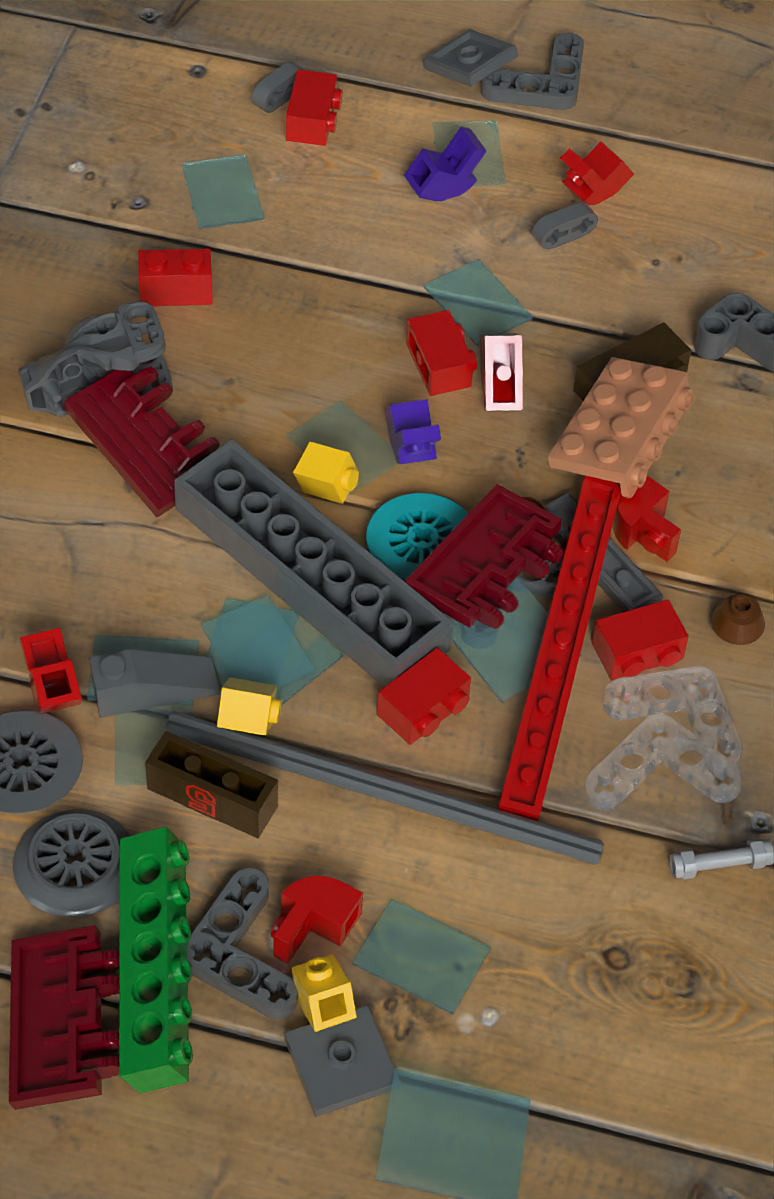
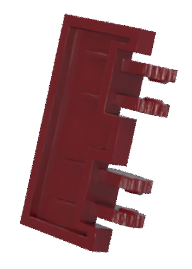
(139, 445)
(487, 545)
(50, 1011)

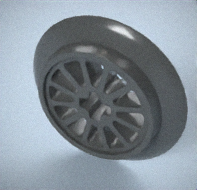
(55, 738)
(59, 897)

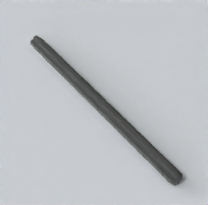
(387, 788)

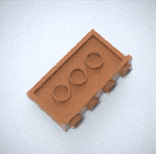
(623, 423)

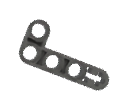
(740, 324)

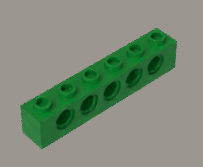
(154, 961)

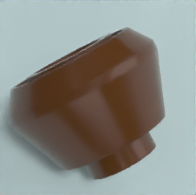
(738, 619)

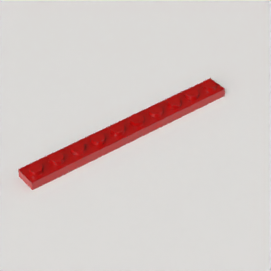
(560, 649)

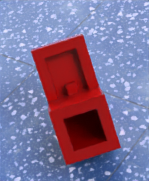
(597, 175)
(643, 521)
(50, 671)
(317, 906)

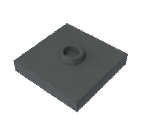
(470, 57)
(341, 1062)

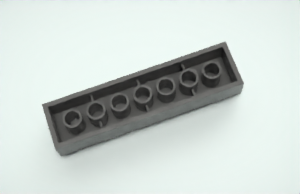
(311, 563)

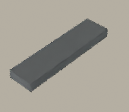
(618, 575)

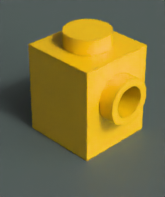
(326, 472)
(248, 706)
(324, 992)

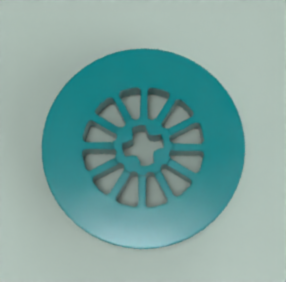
(391, 539)

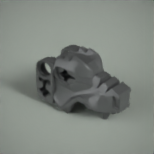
(93, 351)

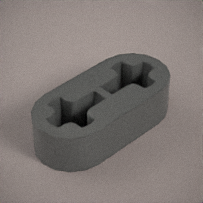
(276, 87)
(565, 225)

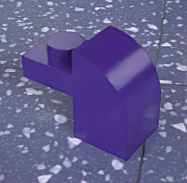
(448, 173)
(412, 432)

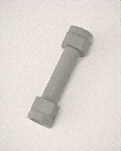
(756, 853)

